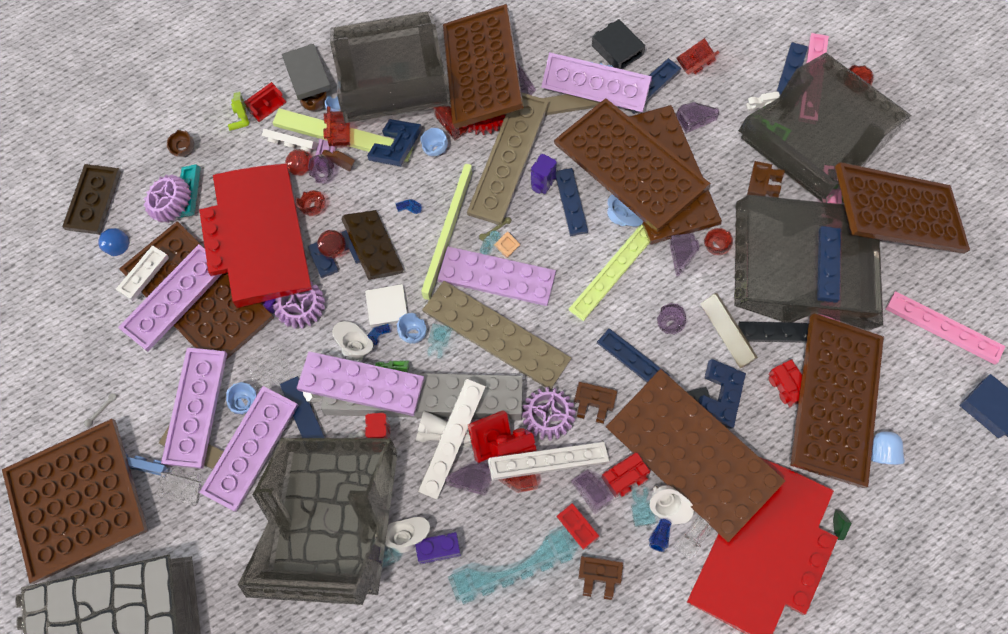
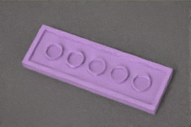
(596, 82)
(497, 276)
(169, 300)
(361, 383)
(194, 408)
(249, 449)

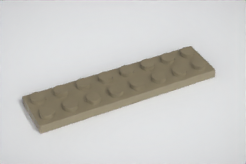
(507, 161)
(497, 335)

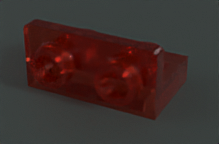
(444, 116)

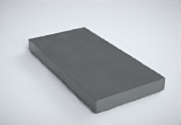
(306, 71)

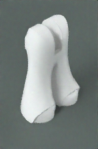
(432, 427)

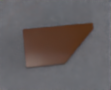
(340, 159)

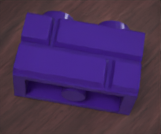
(543, 174)
(438, 548)

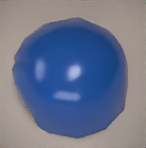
(113, 242)

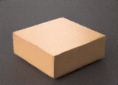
(507, 244)

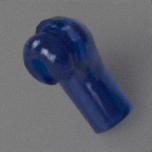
(410, 205)
(377, 331)

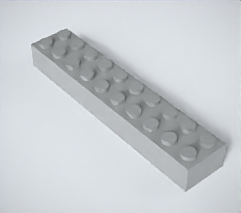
(440, 395)

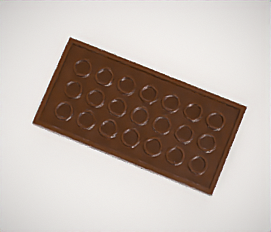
(482, 66)
(632, 164)
(901, 208)
(700, 214)
(213, 319)
(838, 401)
(695, 454)

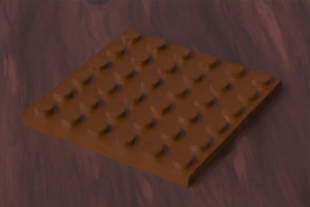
(73, 501)

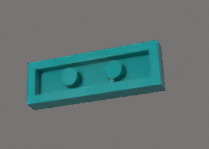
(191, 176)

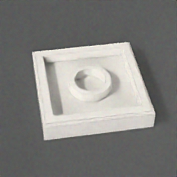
(385, 305)

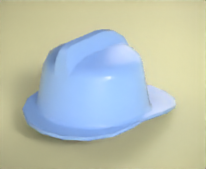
(621, 214)

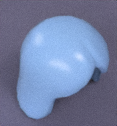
(887, 448)

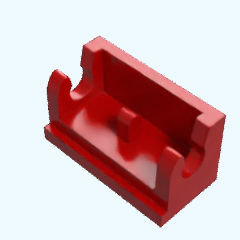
(265, 102)
(578, 526)

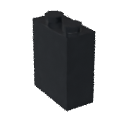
(618, 45)

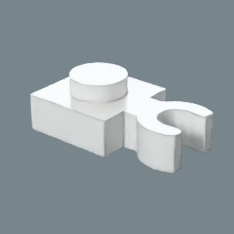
(763, 100)

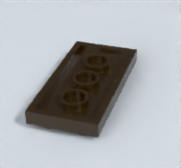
(91, 199)
(372, 244)

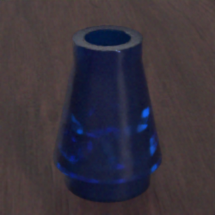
(660, 537)

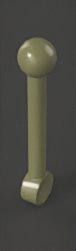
(507, 221)

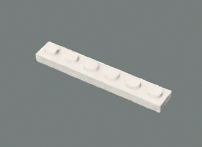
(451, 438)
(547, 460)

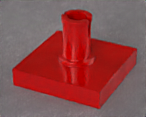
(485, 431)

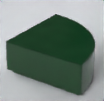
(841, 524)

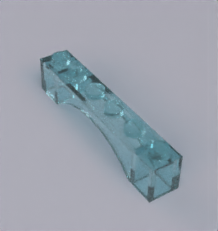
(471, 583)

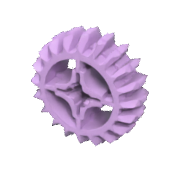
(167, 198)
(282, 311)
(541, 411)

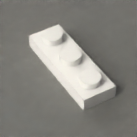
(289, 141)
(142, 273)

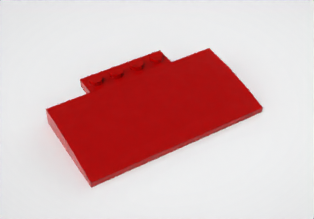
(255, 235)
(770, 560)

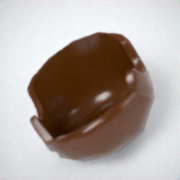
(317, 105)
(180, 140)

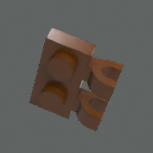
(760, 177)
(596, 397)
(600, 571)

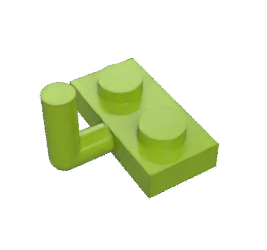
(238, 107)

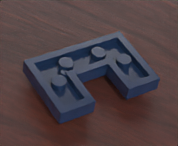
(405, 137)
(325, 265)
(729, 397)

